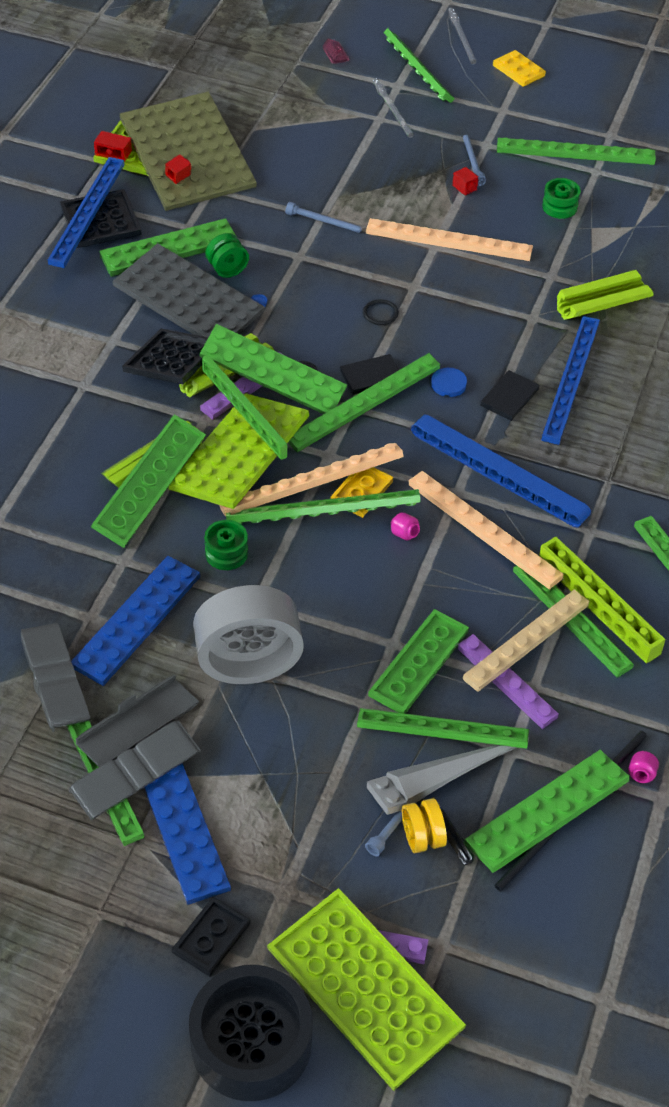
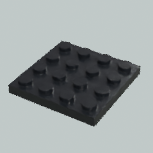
(112, 221)
(168, 356)

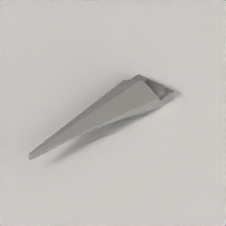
(418, 781)

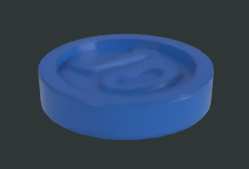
(259, 298)

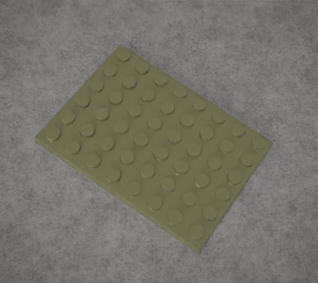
(199, 134)

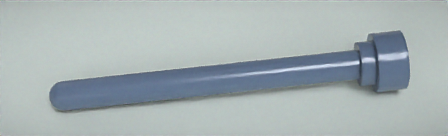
(481, 176)
(293, 209)
(376, 844)

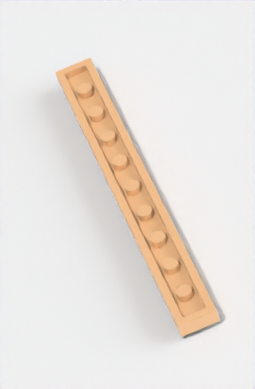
(449, 239)
(317, 477)
(486, 530)

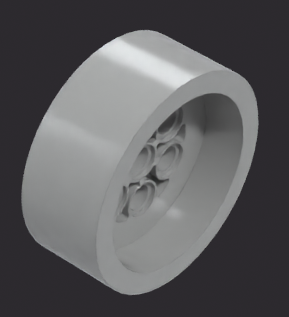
(248, 634)

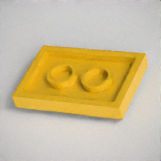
(519, 68)
(364, 483)

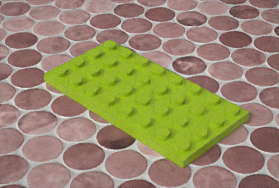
(236, 454)
(366, 988)

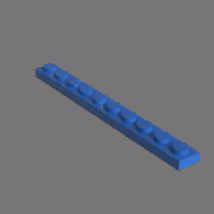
(86, 213)
(570, 380)

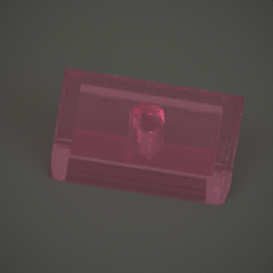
(335, 51)

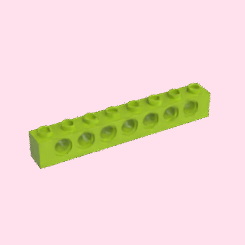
(604, 601)

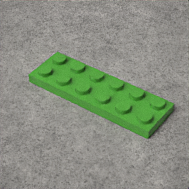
(418, 662)

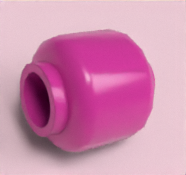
(405, 526)
(643, 767)

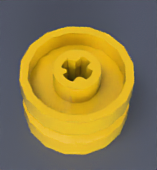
(424, 825)

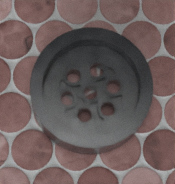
(263, 995)

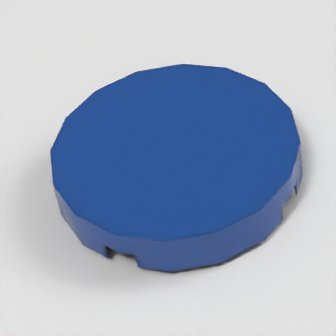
(449, 382)

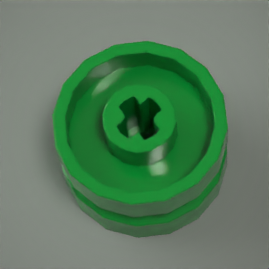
(561, 198)
(227, 255)
(226, 545)

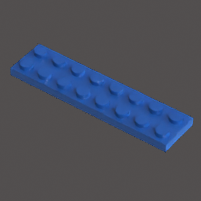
(135, 620)
(186, 836)

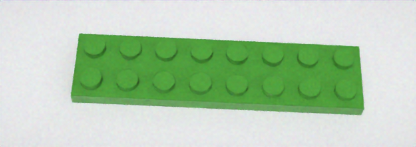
(182, 243)
(273, 370)
(148, 481)
(546, 810)

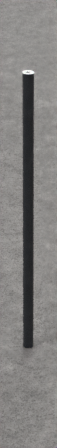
(530, 853)

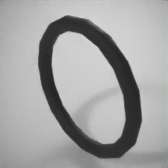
(380, 322)

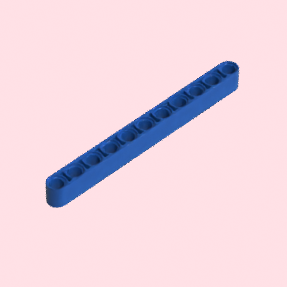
(501, 471)

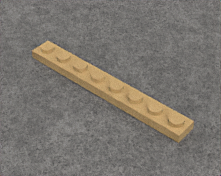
(525, 640)

